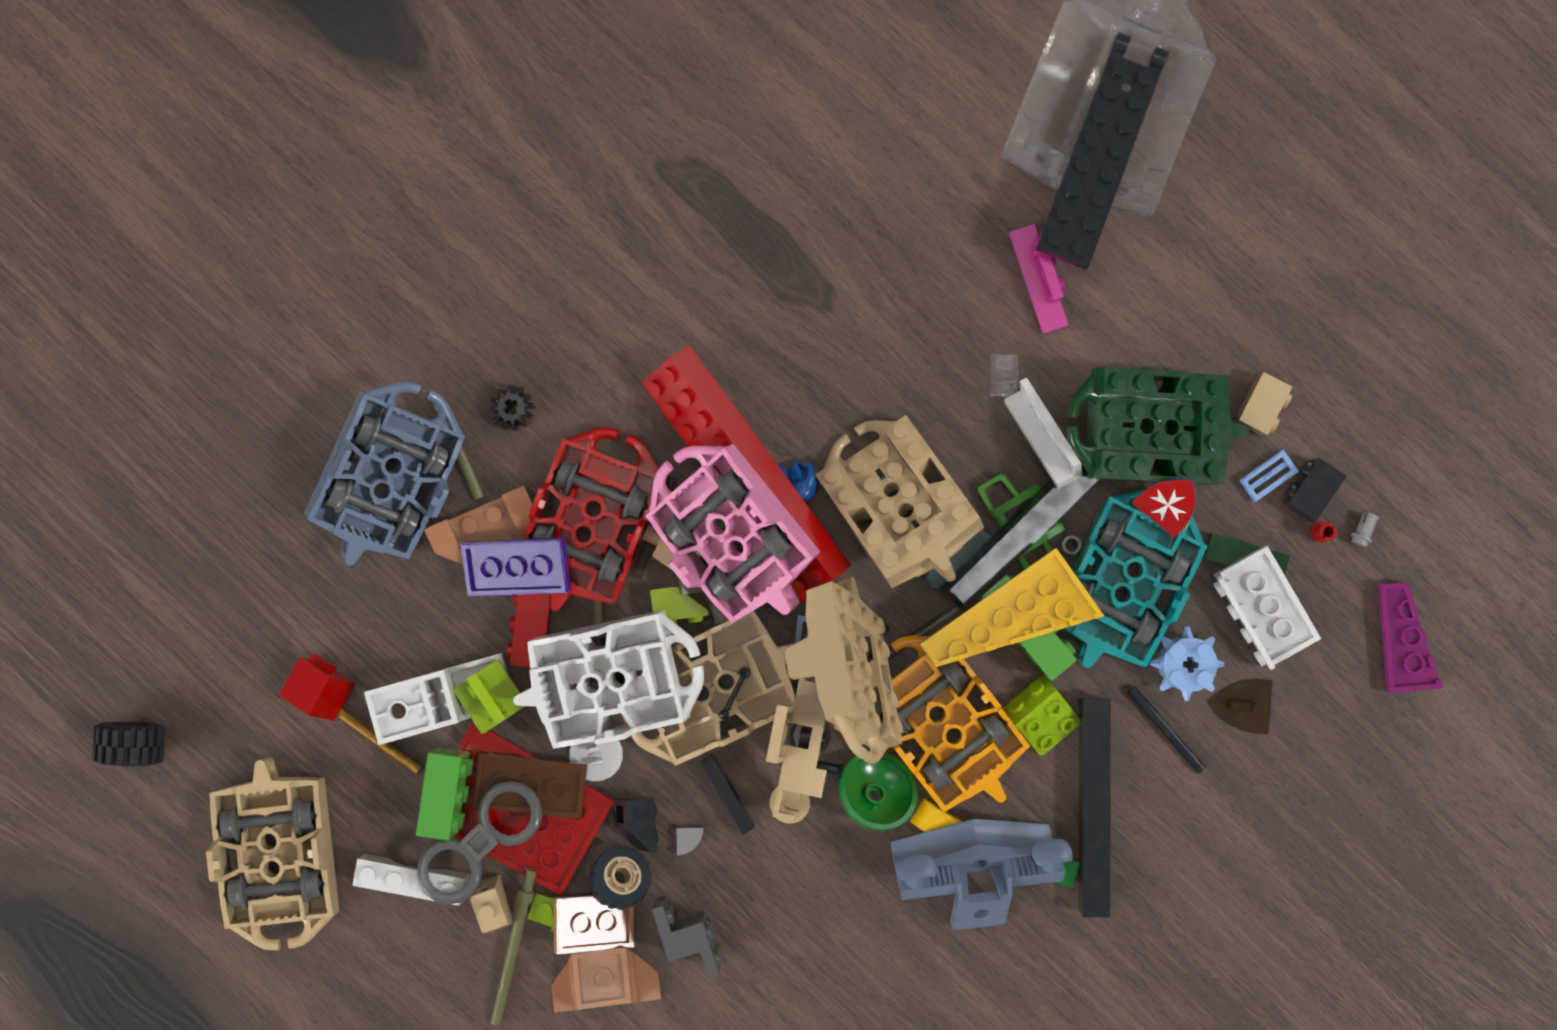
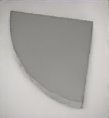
(688, 838)

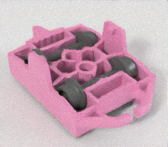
(746, 506)

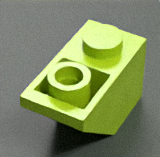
(678, 605)

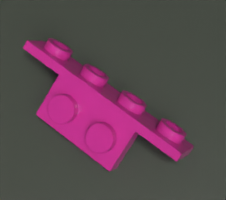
(1040, 279)

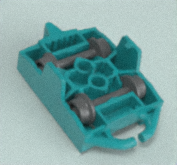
(1164, 563)

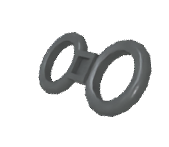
(479, 842)

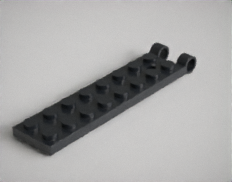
(1100, 155)

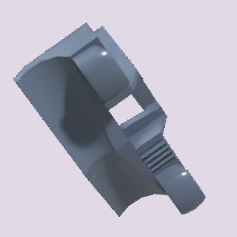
(1012, 851)

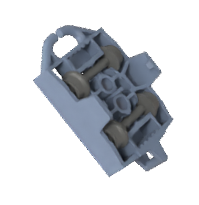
(424, 454)

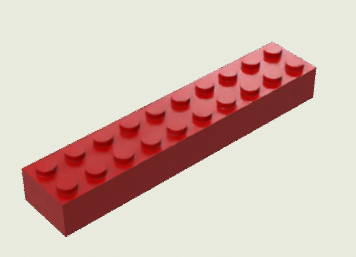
(708, 418)

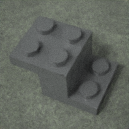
(688, 936)

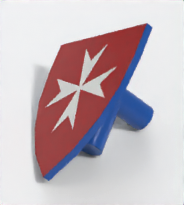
(1169, 503)

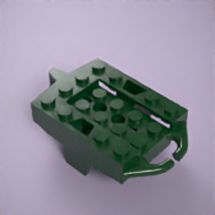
(1131, 449)

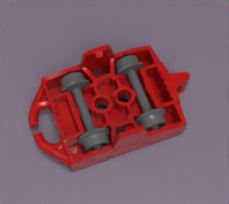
(577, 480)

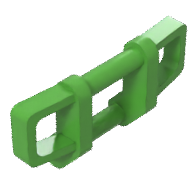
(1000, 517)

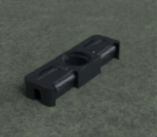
(727, 794)

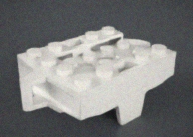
(644, 700)

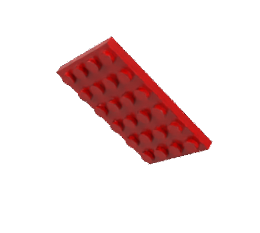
(557, 843)

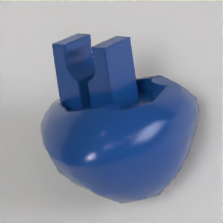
(802, 478)

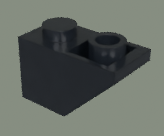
(636, 821)

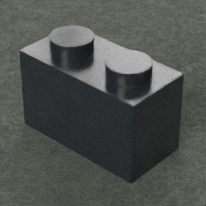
(1313, 489)

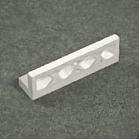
(1044, 435)

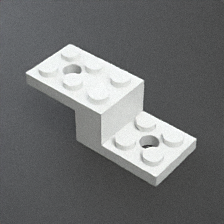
(427, 700)

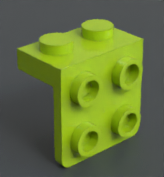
(1042, 715)

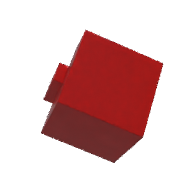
(317, 688)

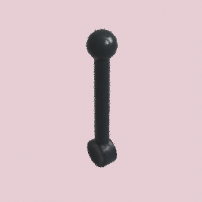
(744, 673)

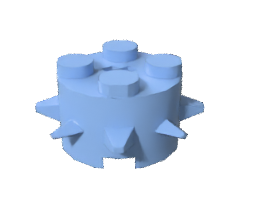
(1203, 665)

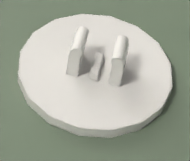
(602, 759)

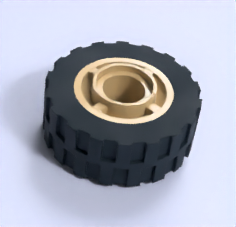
(608, 889)

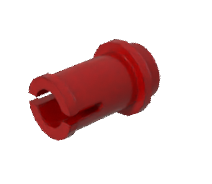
(1317, 531)

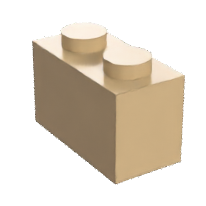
(1263, 404)

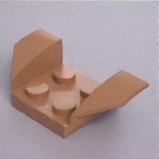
(496, 520)
(604, 980)

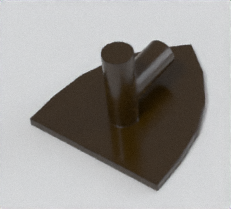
(1245, 705)

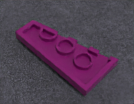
(1404, 643)

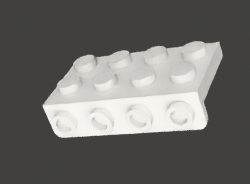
(1265, 607)

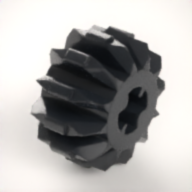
(503, 407)

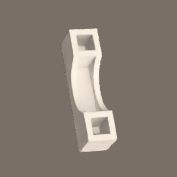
(391, 877)

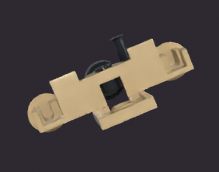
(801, 770)

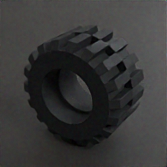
(128, 743)

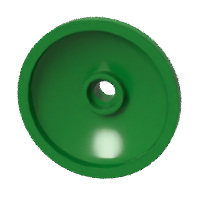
(890, 784)

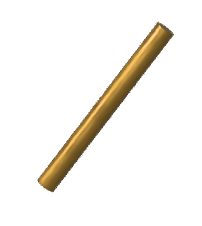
(388, 747)

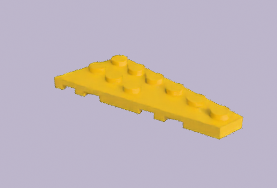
(1027, 606)

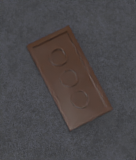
(556, 783)

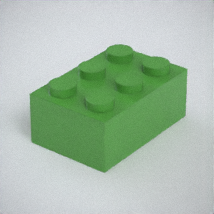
(444, 793)

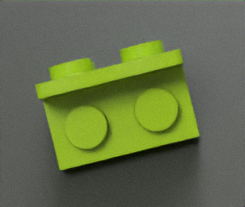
(488, 696)

